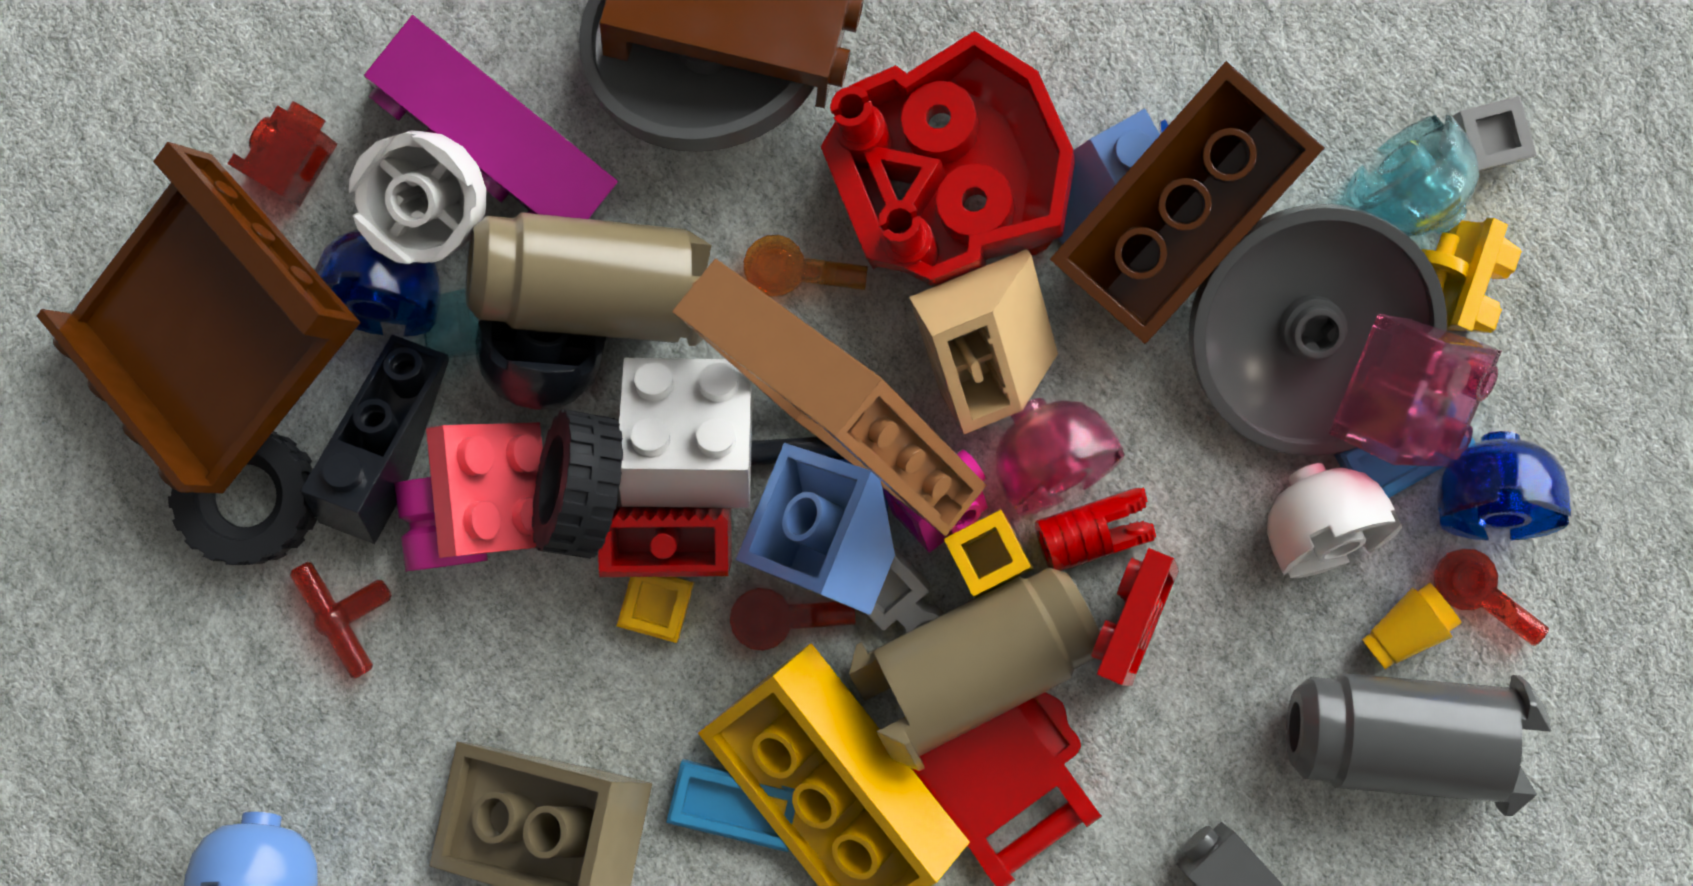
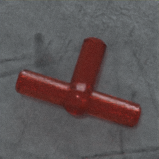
(333, 618)

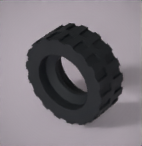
(577, 484)
(283, 529)

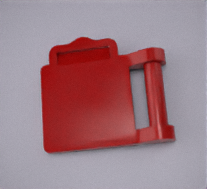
(1003, 770)

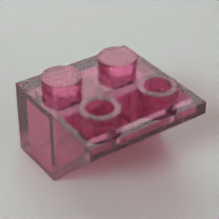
(1415, 393)

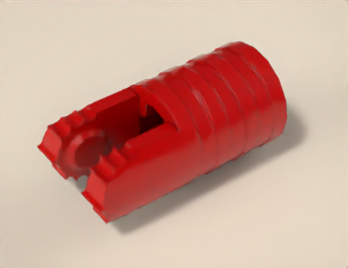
(1083, 532)

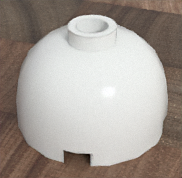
(417, 196)
(1327, 518)

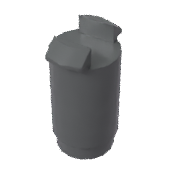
(1415, 736)

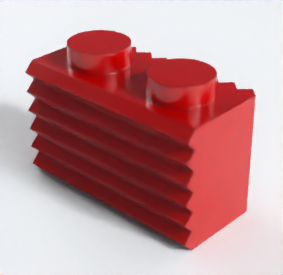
(667, 542)

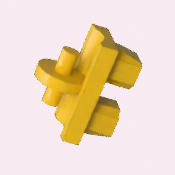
(1464, 266)

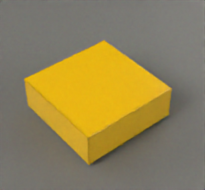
(656, 606)

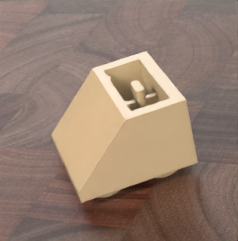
(987, 339)

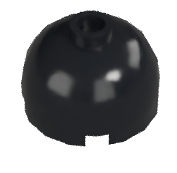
(535, 366)

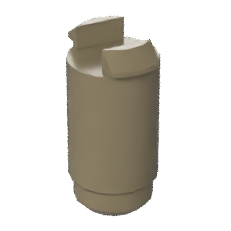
(583, 276)
(977, 661)

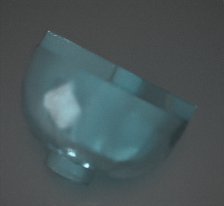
(1422, 180)

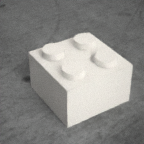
(685, 433)

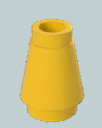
(1412, 626)

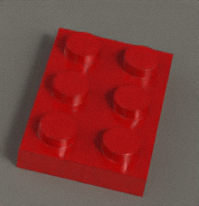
(1145, 591)

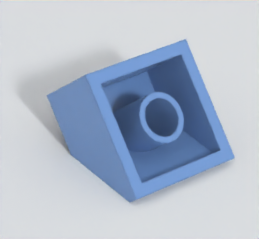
(822, 528)

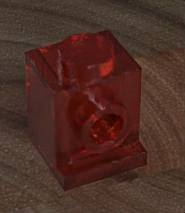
(287, 152)

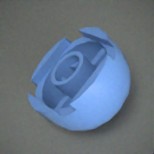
(253, 855)

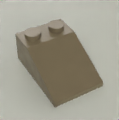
(538, 821)

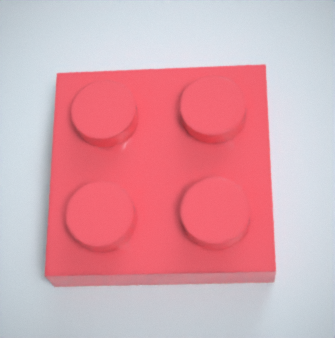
(484, 486)

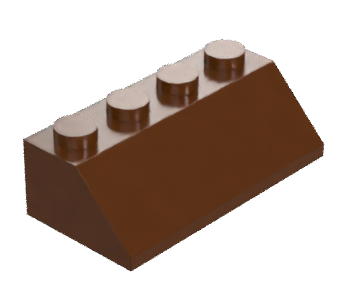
(1186, 202)

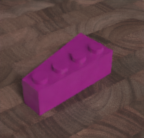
(505, 138)

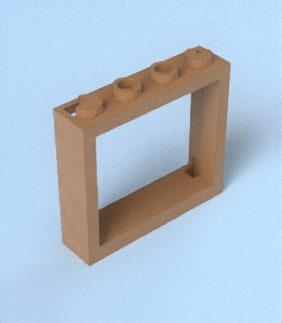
(831, 395)

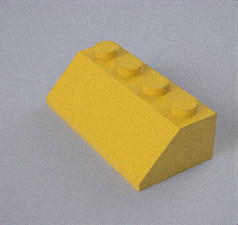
(854, 806)

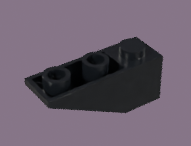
(376, 441)

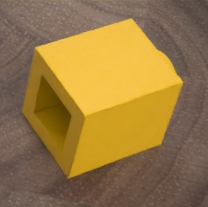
(988, 553)

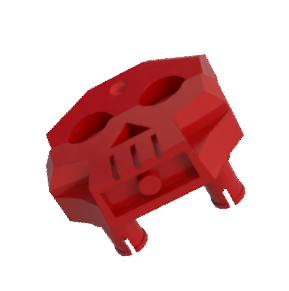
(997, 145)

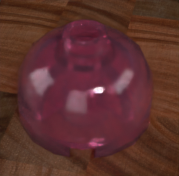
(1052, 452)

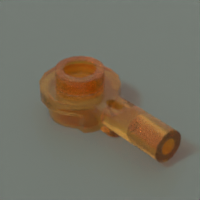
(779, 267)

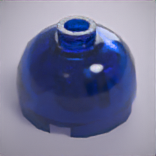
(379, 287)
(1504, 487)

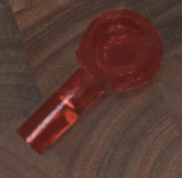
(1470, 581)
(764, 617)

